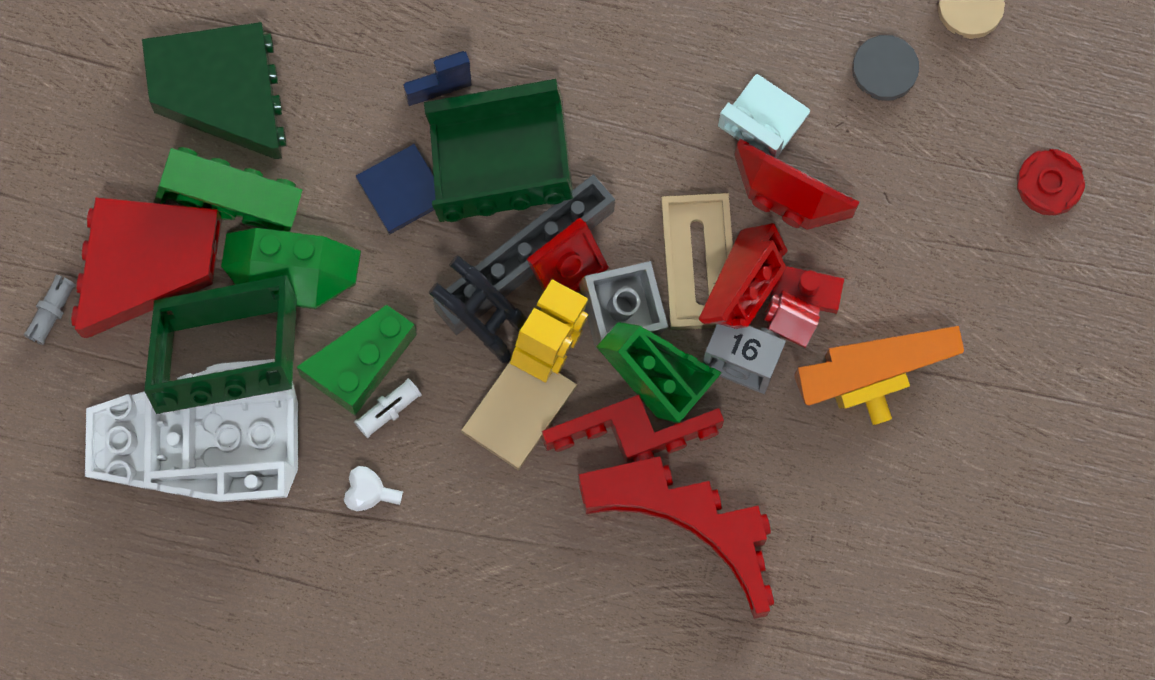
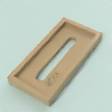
(677, 216)

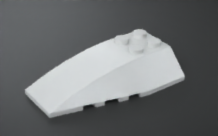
(200, 452)

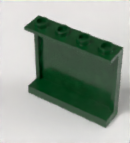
(499, 151)

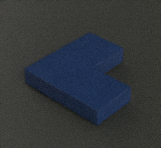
(450, 75)

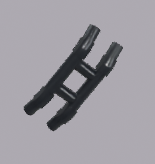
(466, 311)

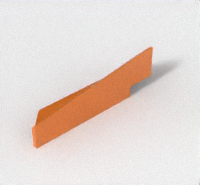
(874, 361)

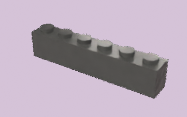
(508, 264)

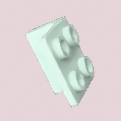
(763, 116)

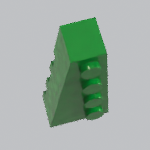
(231, 191)

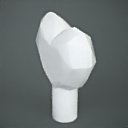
(368, 490)

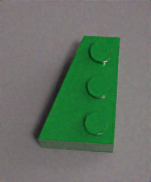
(359, 359)
(657, 371)

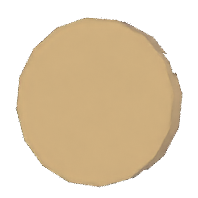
(971, 17)

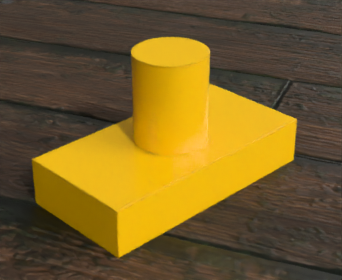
(874, 397)

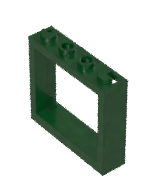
(215, 307)

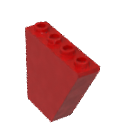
(141, 256)

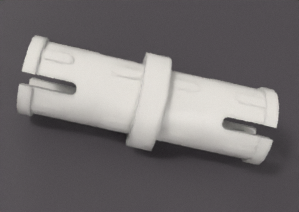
(369, 423)

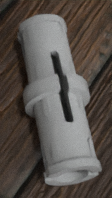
(49, 309)

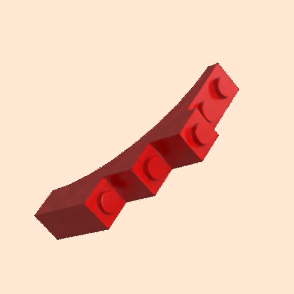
(732, 535)

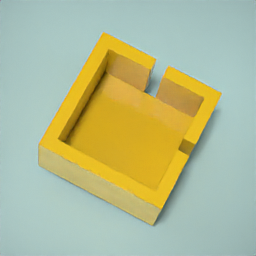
(550, 332)

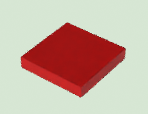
(568, 257)

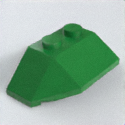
(313, 263)

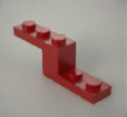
(632, 430)

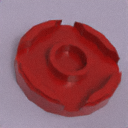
(1050, 182)

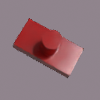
(811, 287)

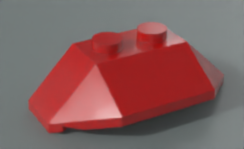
(789, 191)

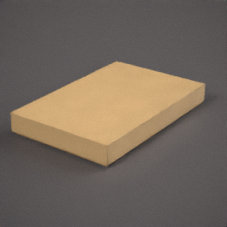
(517, 412)

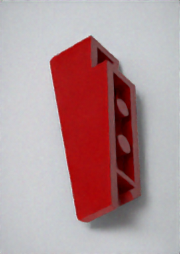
(746, 277)

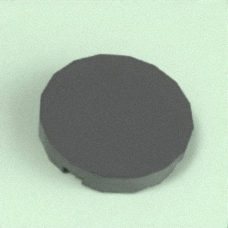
(885, 67)

